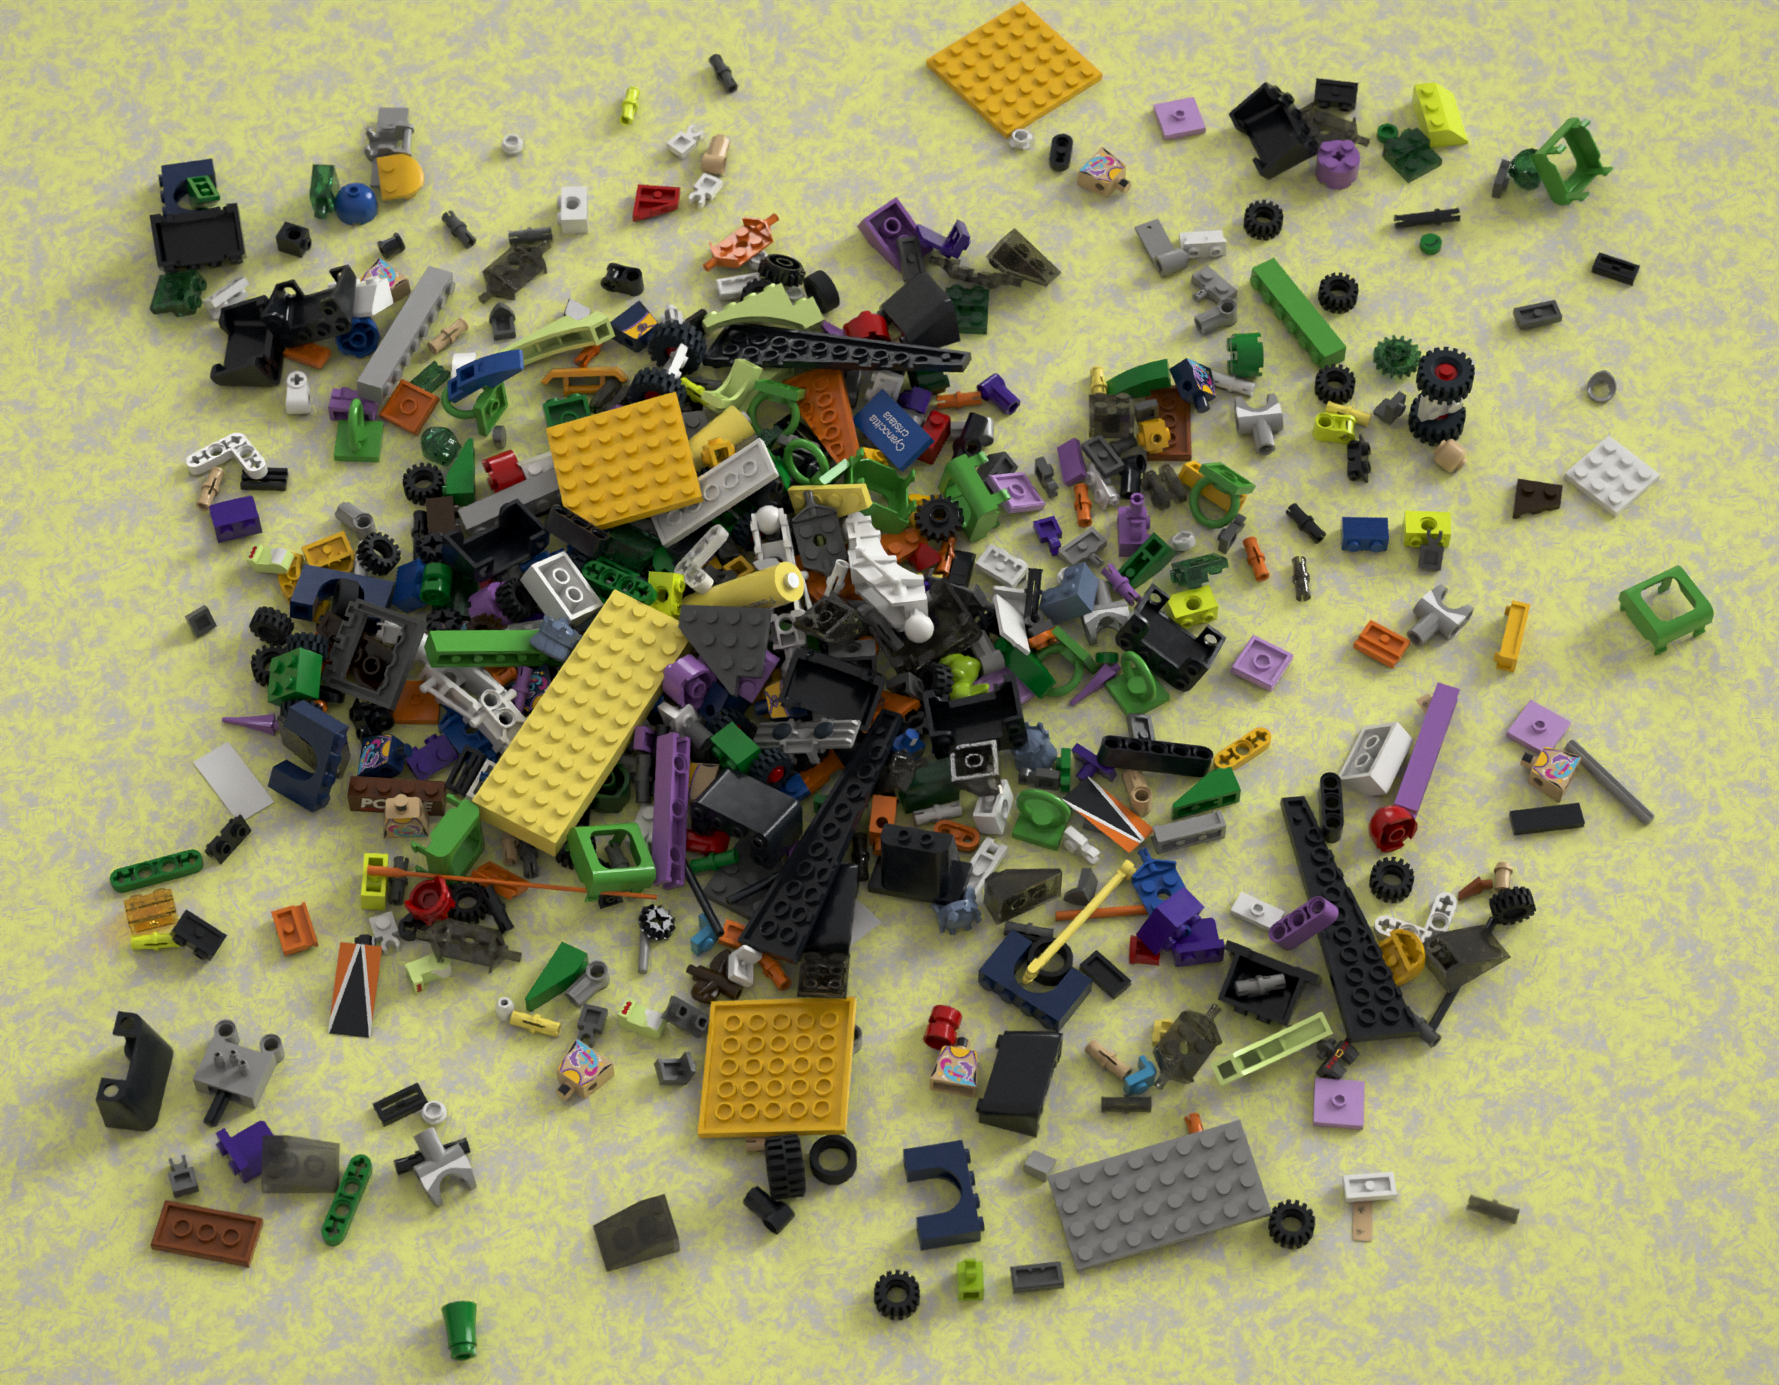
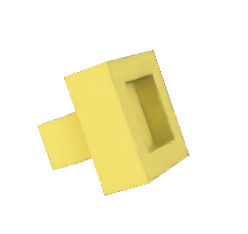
(1160, 1029)

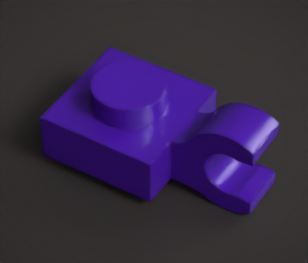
(1050, 532)

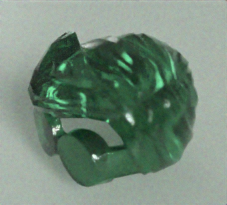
(1524, 171)
(440, 445)

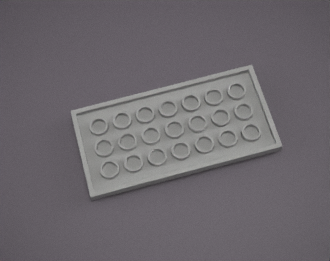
(1159, 1195)

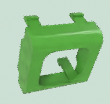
(1587, 162)
(887, 483)
(979, 507)
(1660, 631)
(454, 841)
(601, 879)

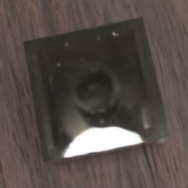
(1111, 415)

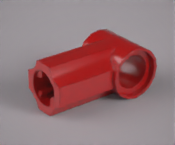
(716, 842)

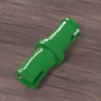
(714, 861)

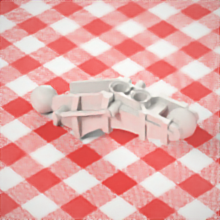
(768, 521)
(883, 583)
(477, 680)

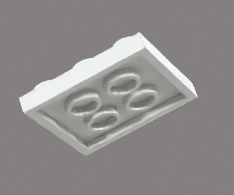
(1612, 476)

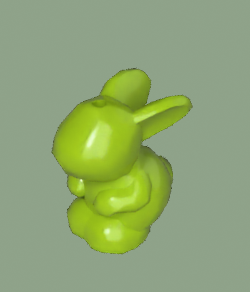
(965, 673)

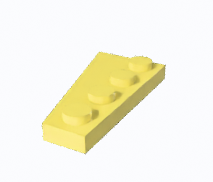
(843, 497)

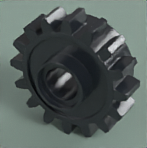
(782, 270)
(939, 508)

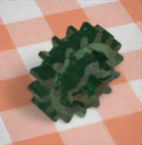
(1396, 356)

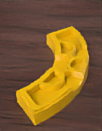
(289, 581)

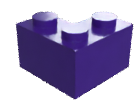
(1170, 921)

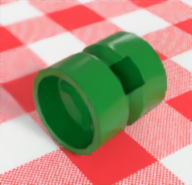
(436, 584)

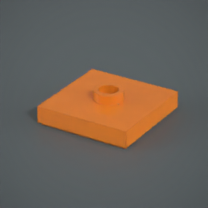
(409, 407)
(416, 706)

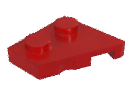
(654, 201)

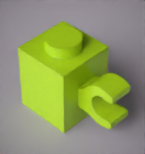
(970, 1280)

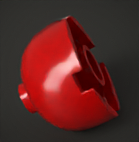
(1391, 827)

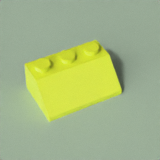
(1438, 115)

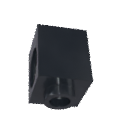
(293, 239)

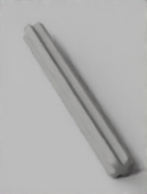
(1610, 782)

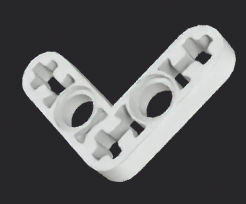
(234, 451)
(698, 556)
(1423, 933)

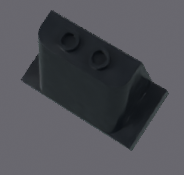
(919, 866)
(1274, 1004)

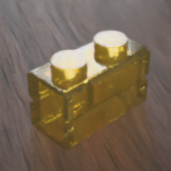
(151, 910)

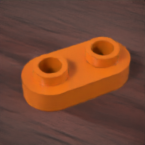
(1042, 640)
(961, 833)

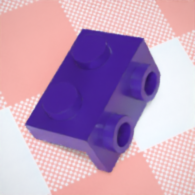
(431, 757)

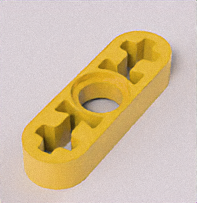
(1247, 742)

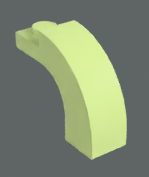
(735, 388)

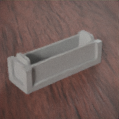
(1189, 832)

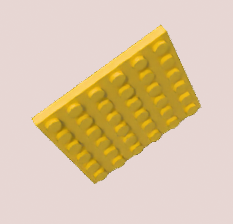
(1014, 69)
(625, 463)
(777, 1067)

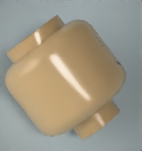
(1450, 455)

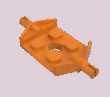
(753, 235)

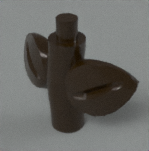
(713, 980)

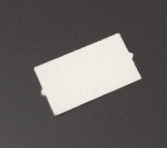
(1011, 624)

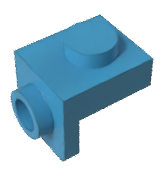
(704, 939)
(1141, 1080)

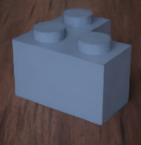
(1071, 598)

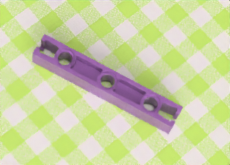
(1427, 748)
(670, 810)

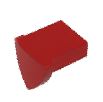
(924, 557)
(1141, 953)

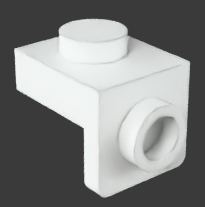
(741, 965)

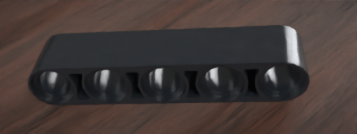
(1154, 756)

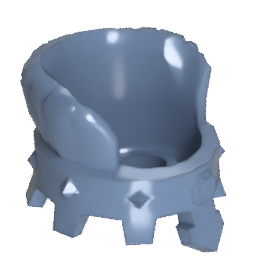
(555, 638)
(1037, 751)
(958, 914)

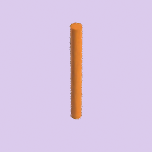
(1103, 912)

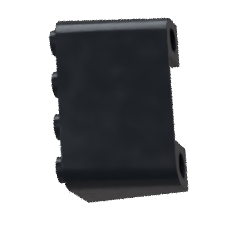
(1274, 130)
(311, 317)
(772, 492)
(496, 548)
(1166, 645)
(141, 1094)

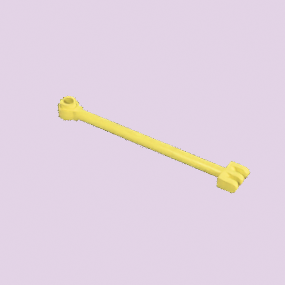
(1124, 872)

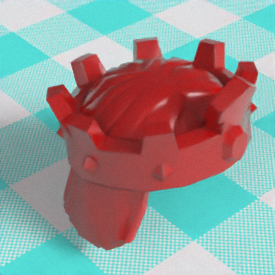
(430, 900)

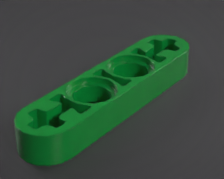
(619, 582)
(157, 875)
(348, 1200)

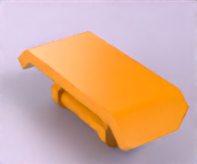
(584, 372)

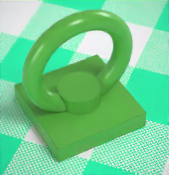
(778, 393)
(486, 410)
(357, 438)
(824, 475)
(1224, 480)
(1074, 655)
(1137, 687)
(1041, 818)

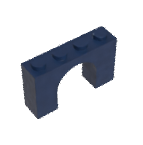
(175, 182)
(320, 583)
(327, 739)
(1051, 1007)
(949, 1163)

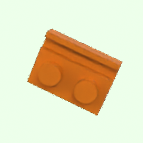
(1381, 644)
(493, 871)
(294, 929)

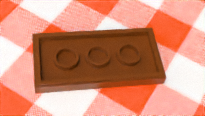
(1177, 418)
(207, 1233)

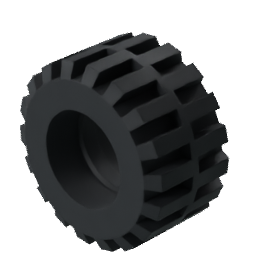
(785, 1166)

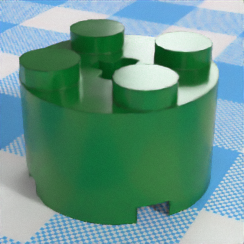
(1245, 355)

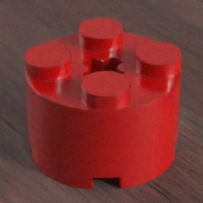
(868, 327)
(502, 471)

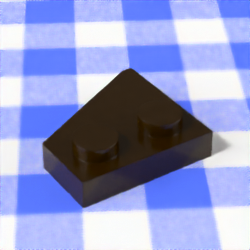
(1536, 497)

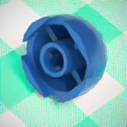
(356, 204)
(361, 339)

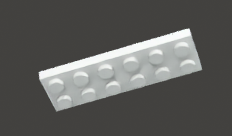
(721, 489)

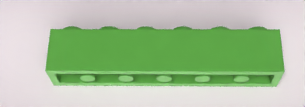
(1297, 314)
(484, 649)

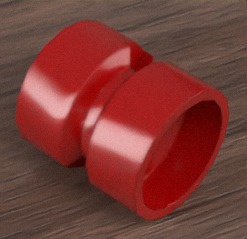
(942, 1027)

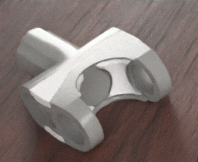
(1259, 422)
(1104, 614)
(1437, 617)
(439, 1164)

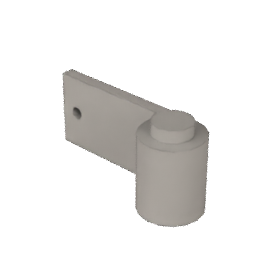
(1160, 249)

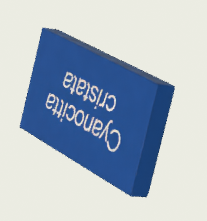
(892, 430)

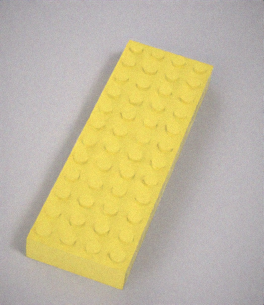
(582, 724)

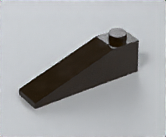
(369, 657)

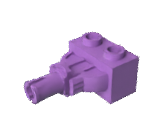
(1132, 526)

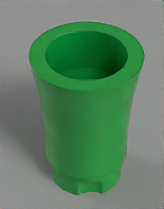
(461, 1329)

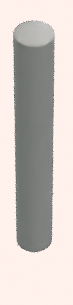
(643, 952)

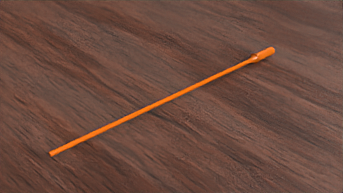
(397, 872)

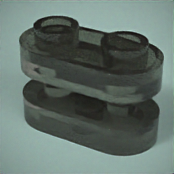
(609, 396)
(1159, 496)

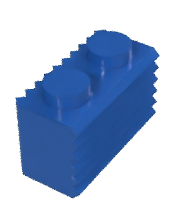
(1364, 534)
(409, 586)

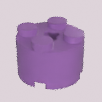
(1337, 164)
(484, 602)
(688, 681)

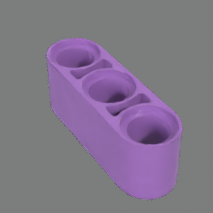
(1303, 923)

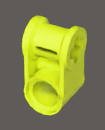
(1333, 427)

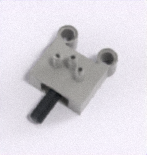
(235, 1071)

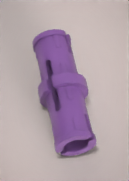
(1120, 584)
(522, 687)

